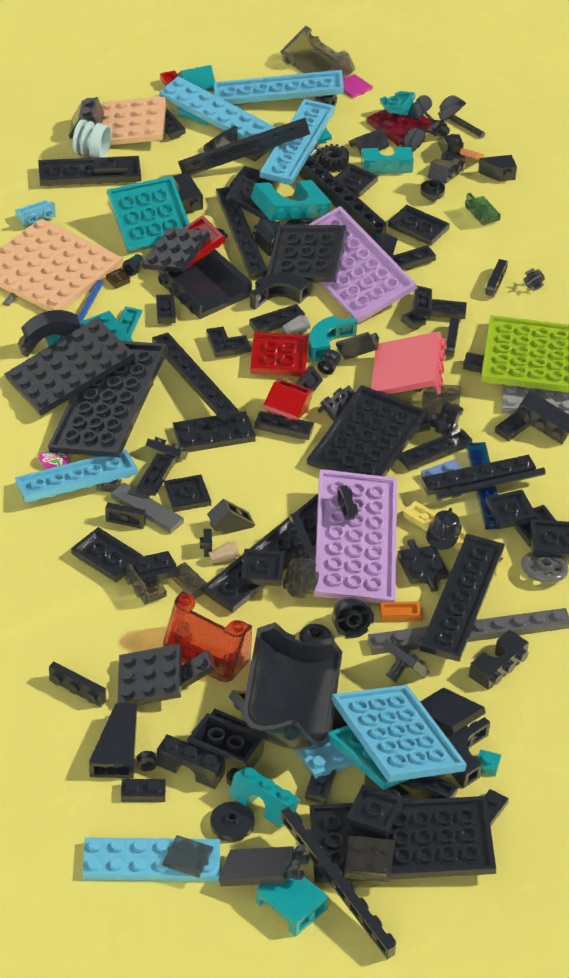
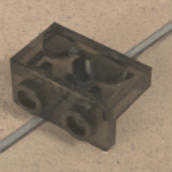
(147, 592)

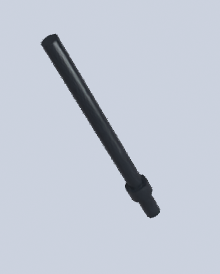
(456, 491)

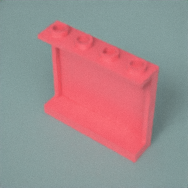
(409, 364)

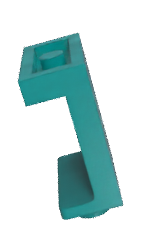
(295, 901)

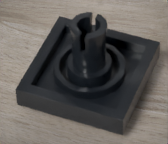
(404, 660)

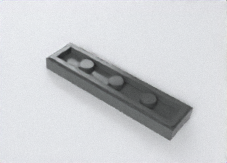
(154, 511)

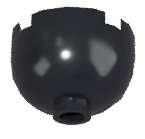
(352, 616)

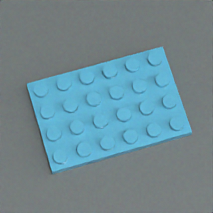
(398, 733)

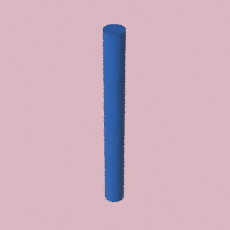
(89, 301)

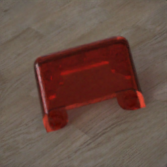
(196, 634)

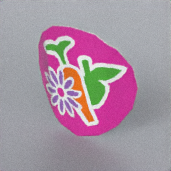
(52, 459)

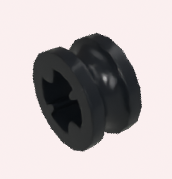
(146, 761)

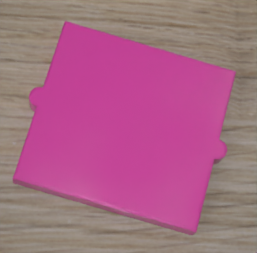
(355, 86)

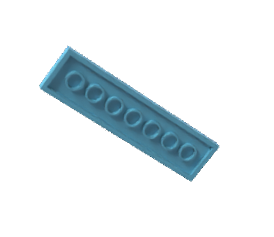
(280, 87)
(213, 109)
(290, 157)

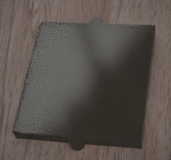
(187, 856)

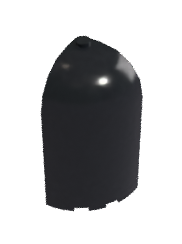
(292, 688)

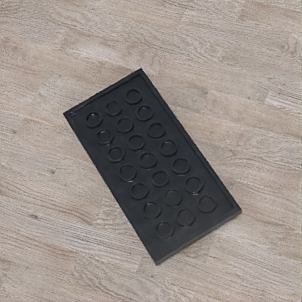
(105, 413)
(429, 834)

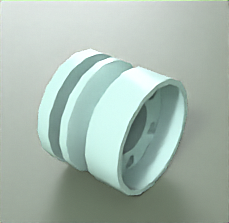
(91, 139)

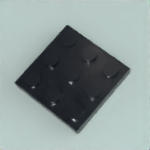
(176, 249)
(150, 675)

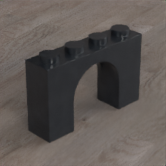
(189, 192)

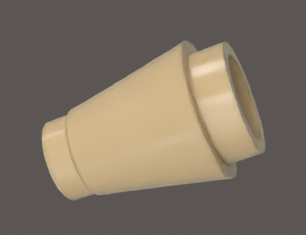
(224, 553)

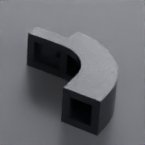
(279, 285)
(46, 324)
(462, 741)

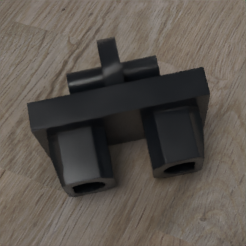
(448, 418)

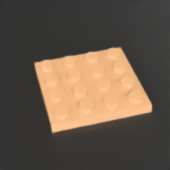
(135, 119)

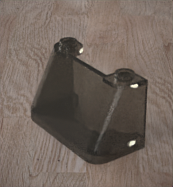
(311, 55)

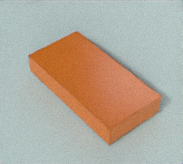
(472, 154)
(400, 611)

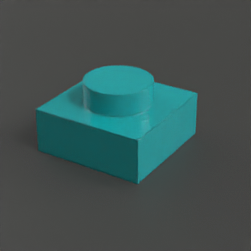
(489, 761)

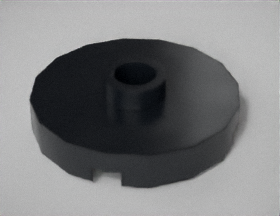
(234, 829)

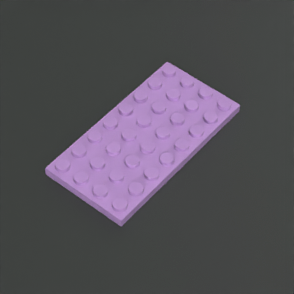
(366, 274)
(358, 553)

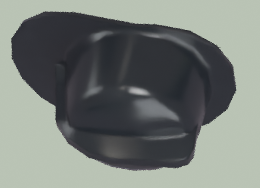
(444, 530)

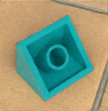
(199, 76)

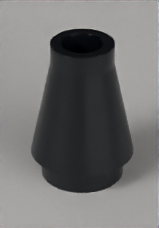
(132, 265)

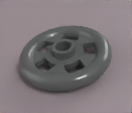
(544, 566)

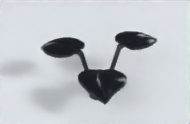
(423, 103)

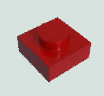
(167, 77)

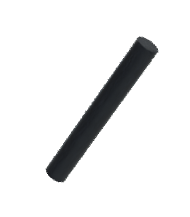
(468, 126)

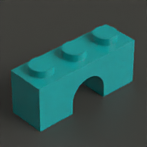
(399, 162)
(250, 785)

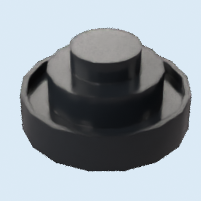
(432, 190)

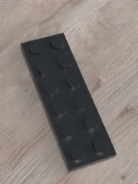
(82, 172)

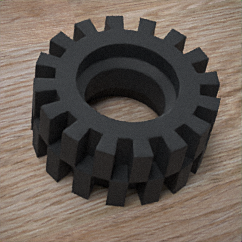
(334, 157)

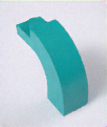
(328, 330)

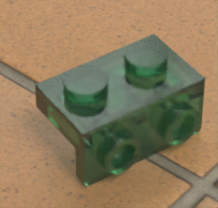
(481, 209)

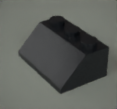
(228, 740)

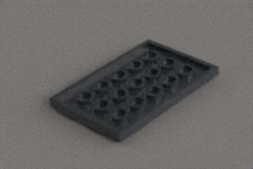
(69, 366)
(368, 434)

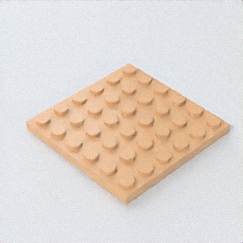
(52, 265)

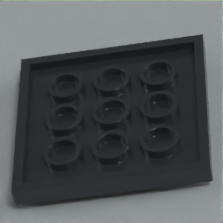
(308, 251)

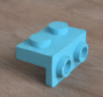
(33, 212)

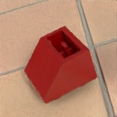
(288, 399)

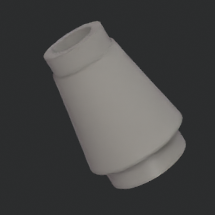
(296, 325)

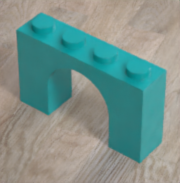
(310, 203)

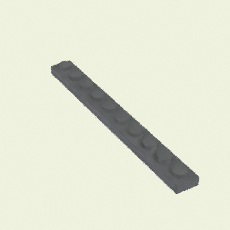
(483, 629)

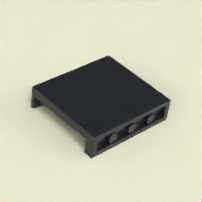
(207, 285)

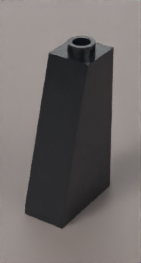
(116, 746)

